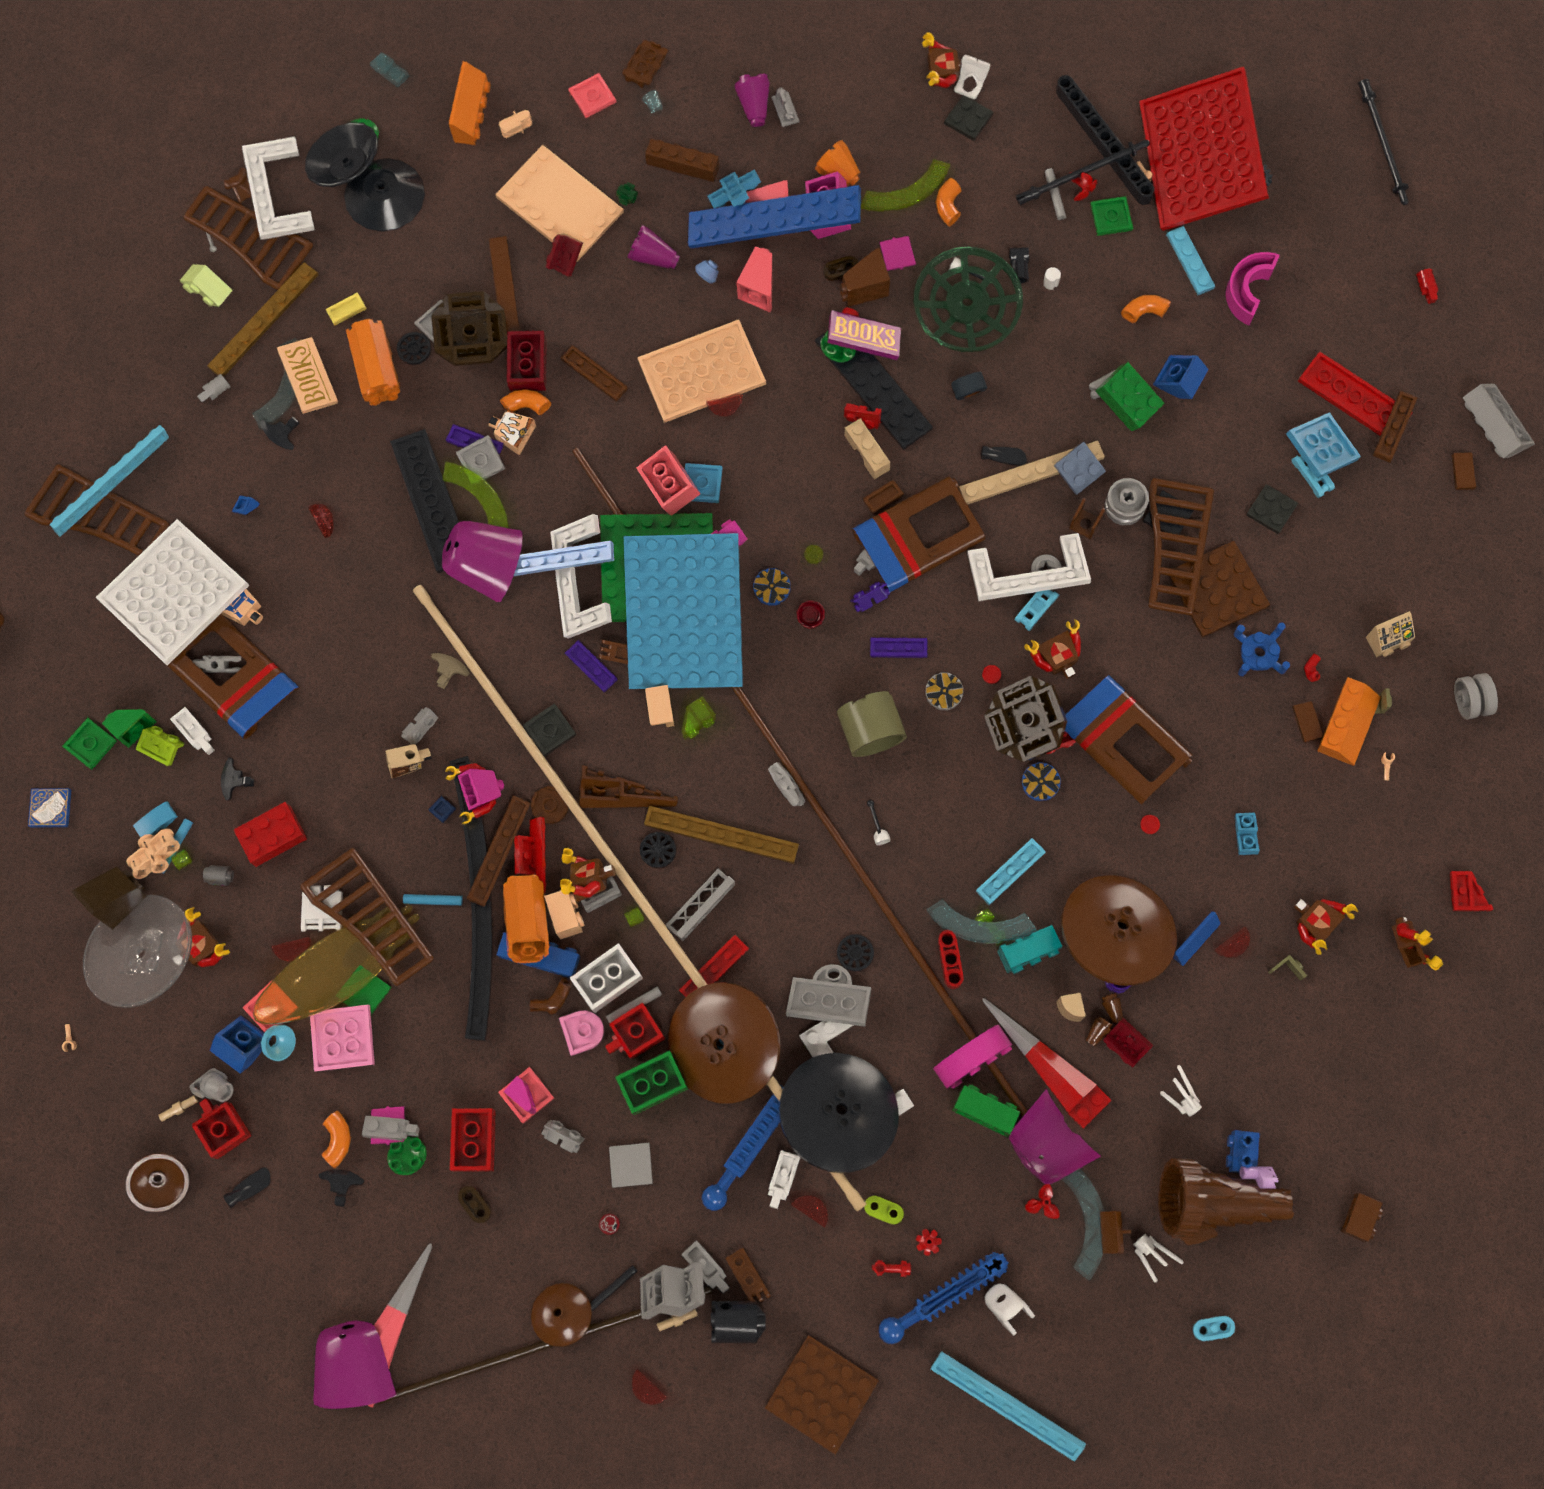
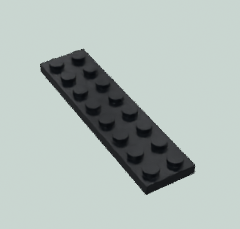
(880, 391)
(426, 492)

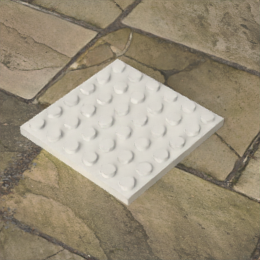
(172, 592)

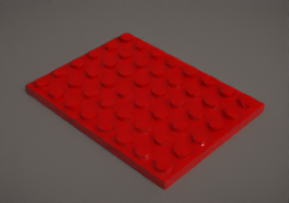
(1203, 149)

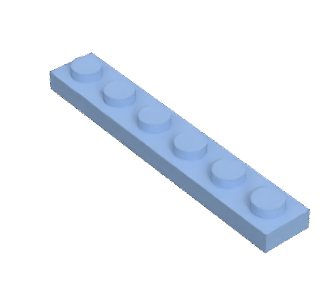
(565, 558)

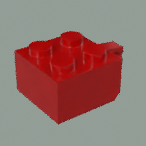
(634, 1032)
(220, 1128)

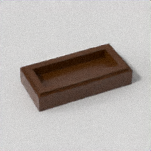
(1463, 471)
(883, 497)
(1307, 722)

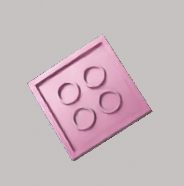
(342, 1038)

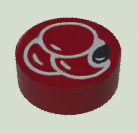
(609, 1224)

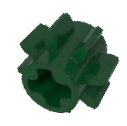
(627, 194)

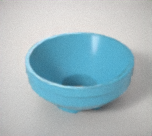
(284, 1042)

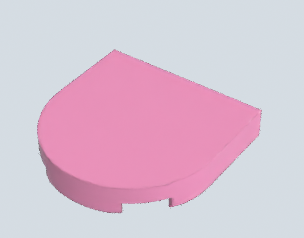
(582, 1031)

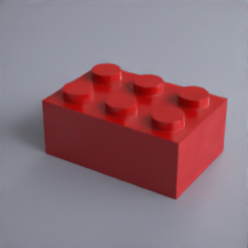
(270, 834)
(472, 1140)

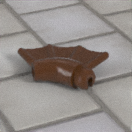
(240, 185)

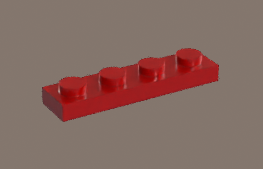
(718, 964)

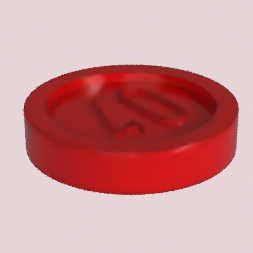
(991, 674)
(1150, 824)

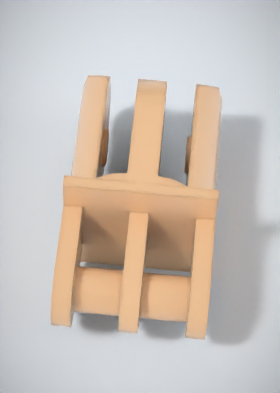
(515, 123)

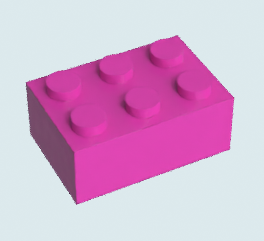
(824, 183)

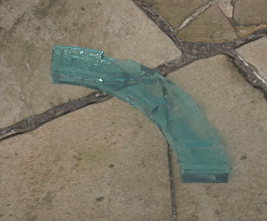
(280, 403)
(980, 931)
(1091, 1206)

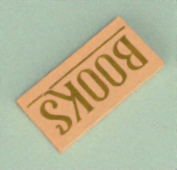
(307, 375)

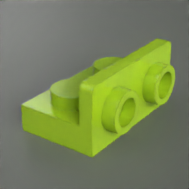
(159, 745)

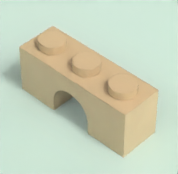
(872, 454)

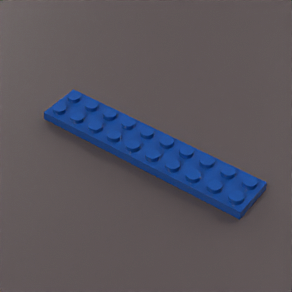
(775, 217)

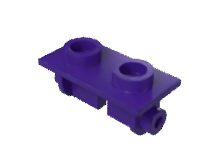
(863, 598)

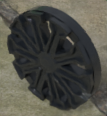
(413, 348)
(658, 850)
(855, 952)

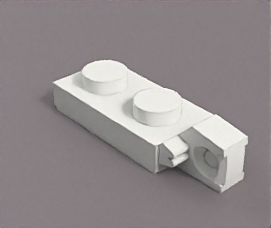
(192, 730)
(783, 1177)

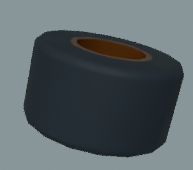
(969, 385)

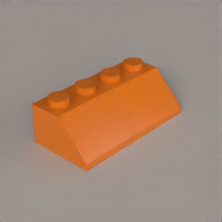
(468, 105)
(1349, 721)

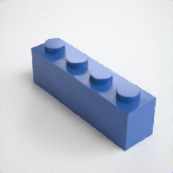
(558, 961)

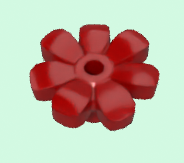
(933, 1242)

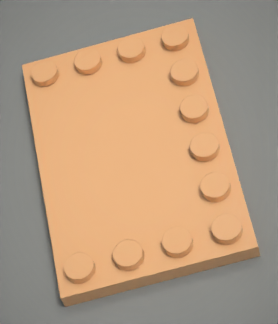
(559, 200)
(701, 370)

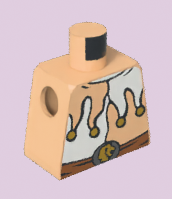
(513, 430)

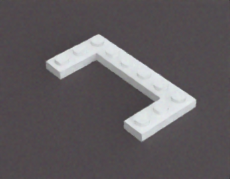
(268, 224)
(990, 588)
(573, 620)
(816, 1042)

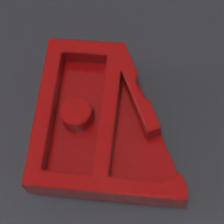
(1467, 893)

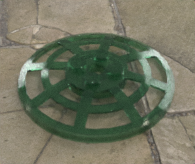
(968, 290)

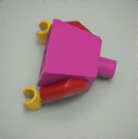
(478, 787)

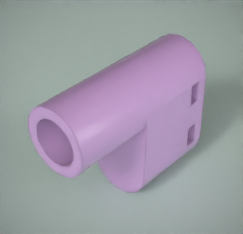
(1262, 1175)

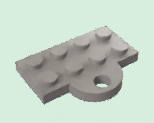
(829, 998)

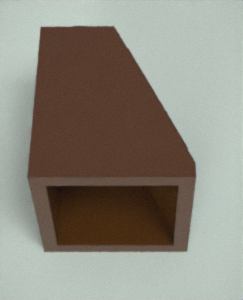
(866, 280)

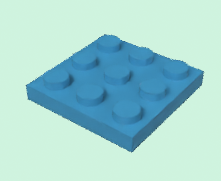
(1323, 445)

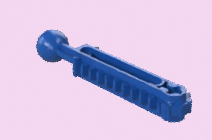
(715, 1196)
(892, 1329)

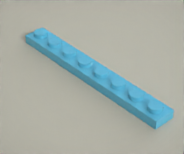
(110, 480)
(1008, 1406)

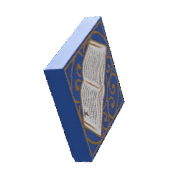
(49, 807)

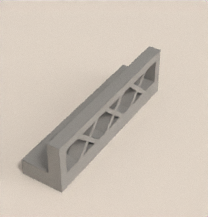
(706, 907)

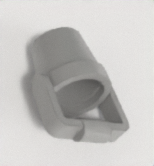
(212, 1086)

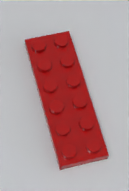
(1348, 392)

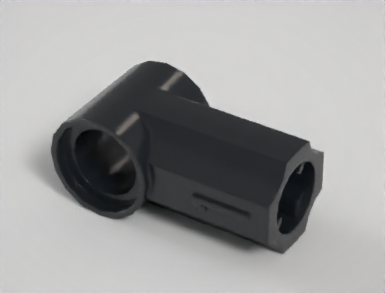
(1019, 262)

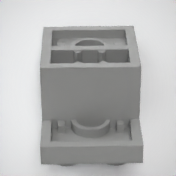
(672, 1290)

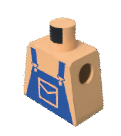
(244, 609)

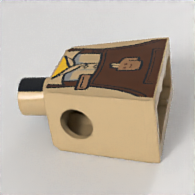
(400, 762)

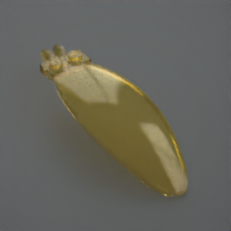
(325, 971)

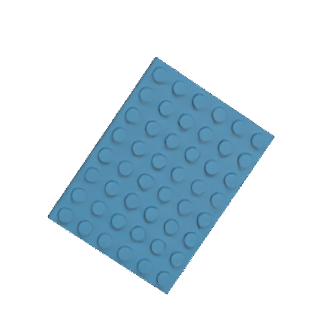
(683, 611)

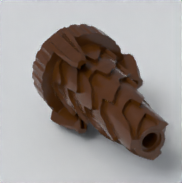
(1199, 1200)

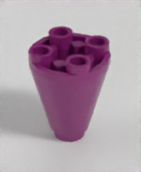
(754, 97)
(652, 250)

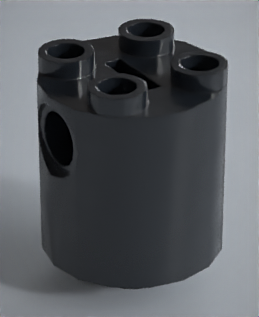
(737, 1322)

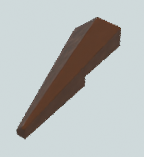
(607, 792)

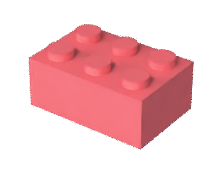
(668, 480)

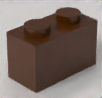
(1362, 1217)

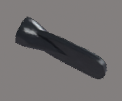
(1004, 455)
(249, 1187)

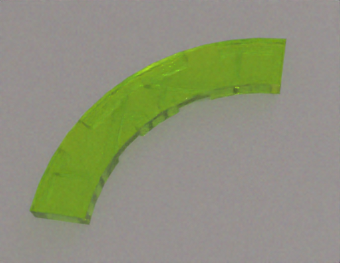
(908, 196)
(480, 489)

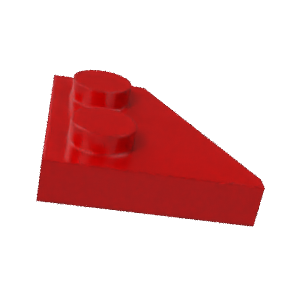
(869, 418)

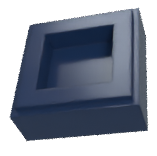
(442, 809)

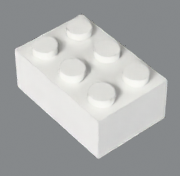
(606, 978)

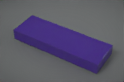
(462, 438)
(898, 647)
(590, 666)

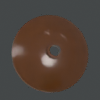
(153, 1193)
(574, 1316)

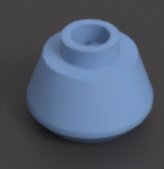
(707, 270)

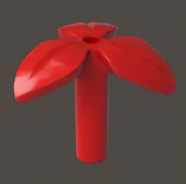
(1086, 184)
(1050, 1210)

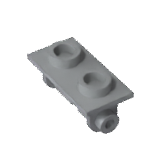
(784, 108)
(425, 720)
(571, 1139)

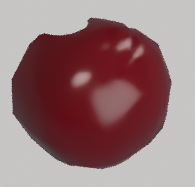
(808, 611)

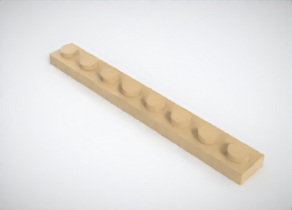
(1018, 476)

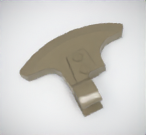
(447, 668)

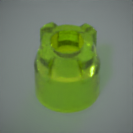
(181, 859)
(634, 917)

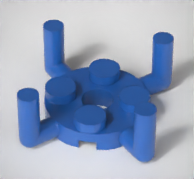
(1263, 641)

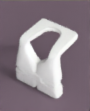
(977, 69)

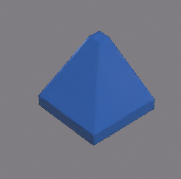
(245, 505)

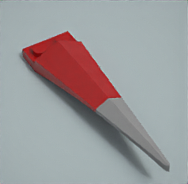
(1072, 1089)

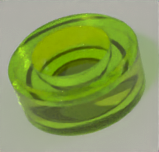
(813, 554)

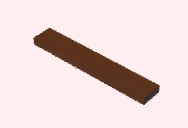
(504, 281)
(498, 851)

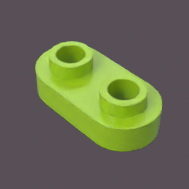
(883, 1210)

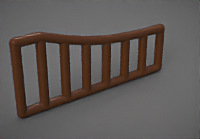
(242, 252)
(82, 526)
(1159, 535)
(363, 936)

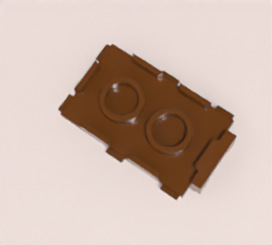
(645, 63)

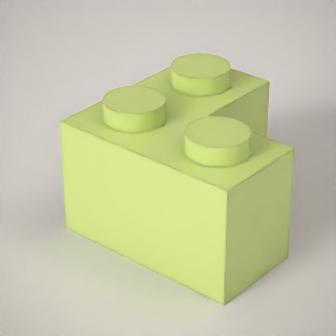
(206, 283)

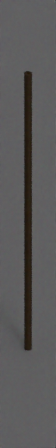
(512, 1355)

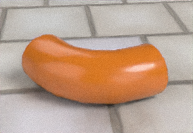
(945, 202)
(1143, 305)
(525, 399)
(339, 1139)

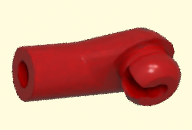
(1310, 670)

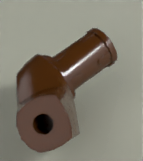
(556, 1000)

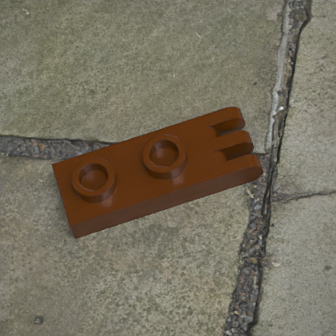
(615, 652)
(747, 1275)

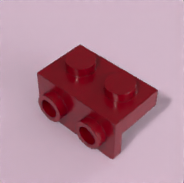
(564, 254)
(1127, 1043)

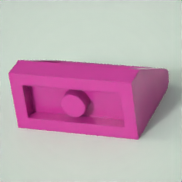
(521, 1094)

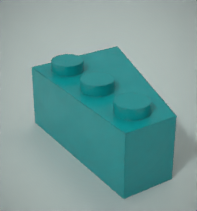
(1029, 949)

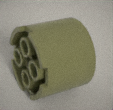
(871, 724)

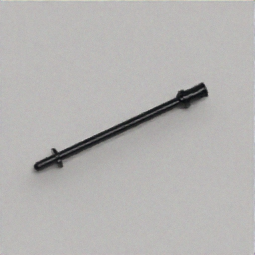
(1368, 97)
(1034, 192)

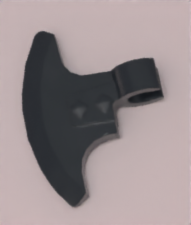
(279, 432)
(232, 778)
(340, 1182)

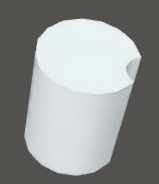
(1051, 278)

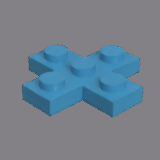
(734, 189)

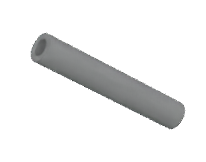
(1055, 195)
(645, 998)

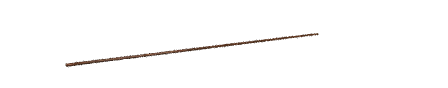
(837, 837)

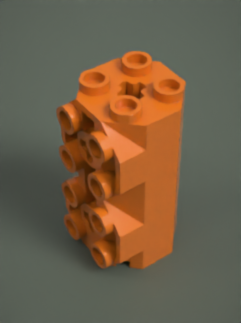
(373, 361)
(525, 919)

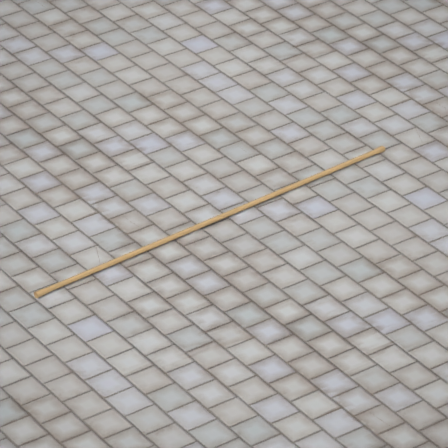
(425, 599)

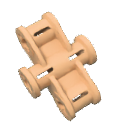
(153, 853)

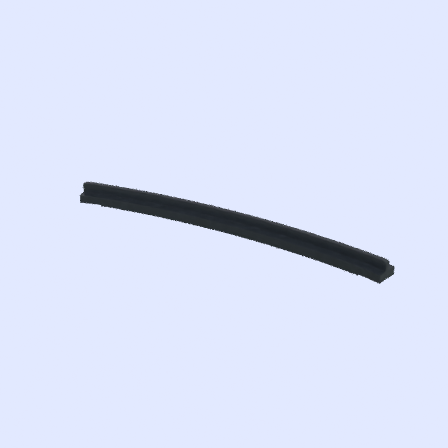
(481, 923)

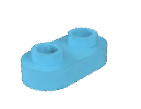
(1213, 1328)

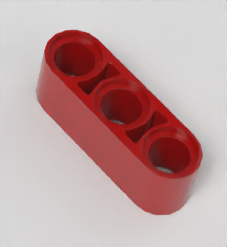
(949, 969)

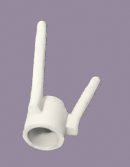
(1191, 1102)
(1146, 1245)

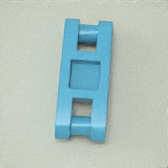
(1312, 480)
(1036, 607)

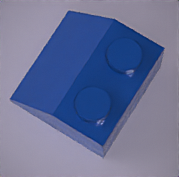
(1181, 376)
(238, 1044)

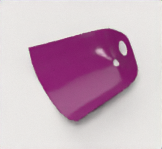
(484, 557)
(1046, 1134)
(351, 1368)

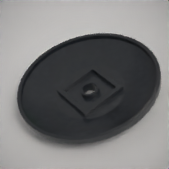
(822, 1134)

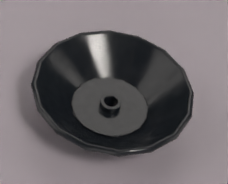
(341, 154)
(388, 207)

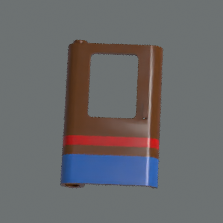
(896, 546)
(248, 693)
(1104, 718)

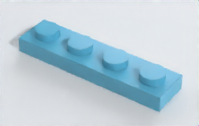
(1190, 260)
(1010, 871)

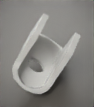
(1008, 1307)

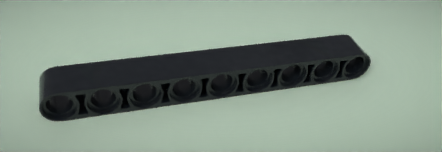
(1101, 132)

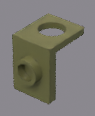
(1385, 701)
(1294, 965)

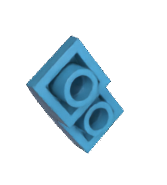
(156, 819)
(1246, 833)

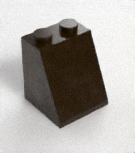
(111, 896)

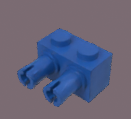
(1243, 1150)

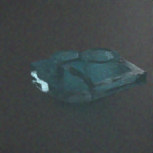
(389, 70)

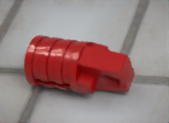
(1428, 285)

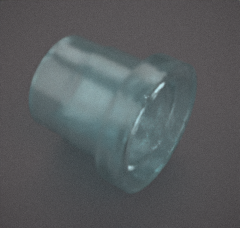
(652, 101)

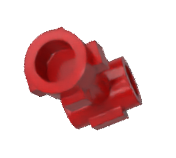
(904, 1269)

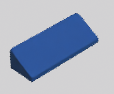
(1197, 938)

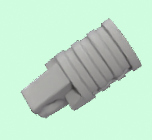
(214, 388)

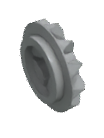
(1039, 562)

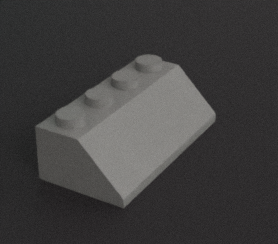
(1498, 420)

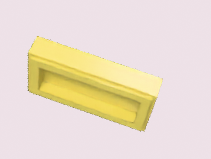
(346, 309)

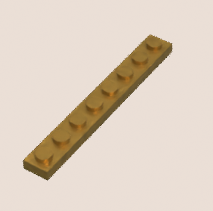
(263, 320)
(721, 834)

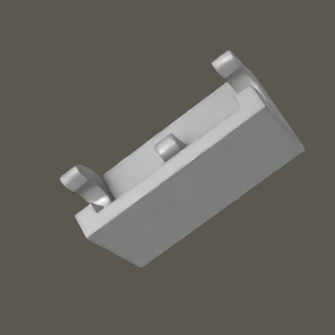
(601, 898)

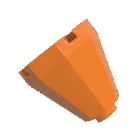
(839, 161)

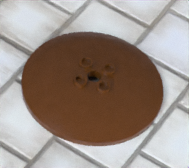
(1108, 951)
(748, 1037)

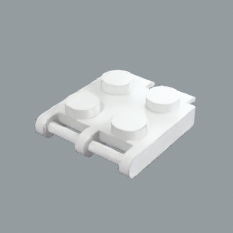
(313, 915)

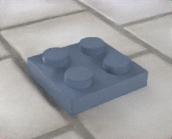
(1079, 468)

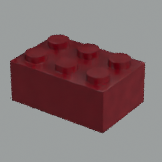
(526, 360)

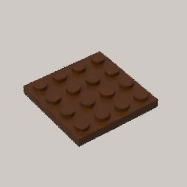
(1224, 591)
(821, 1394)

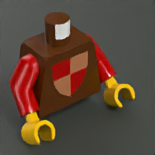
(942, 63)
(1058, 652)
(586, 876)
(1320, 920)
(1410, 942)
(205, 948)

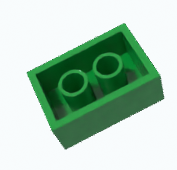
(1129, 396)
(651, 1083)
(986, 1110)

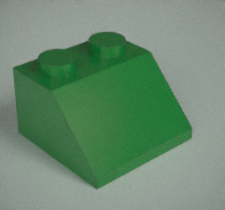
(128, 724)

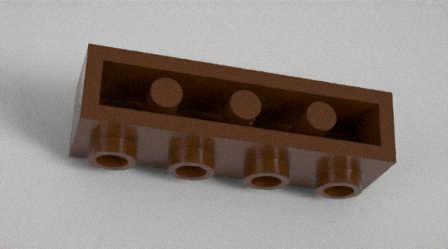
(682, 160)

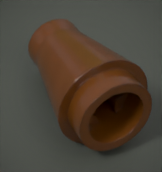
(1113, 1007)
(1098, 1031)

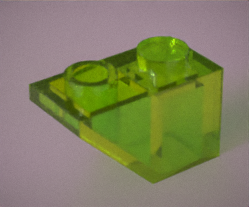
(696, 717)

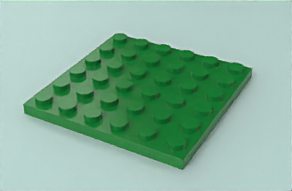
(617, 526)

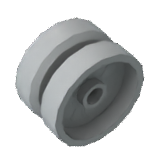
(1126, 501)
(1476, 696)

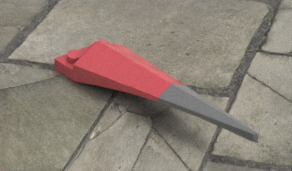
(393, 1317)

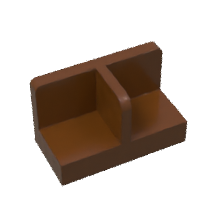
(1112, 1232)

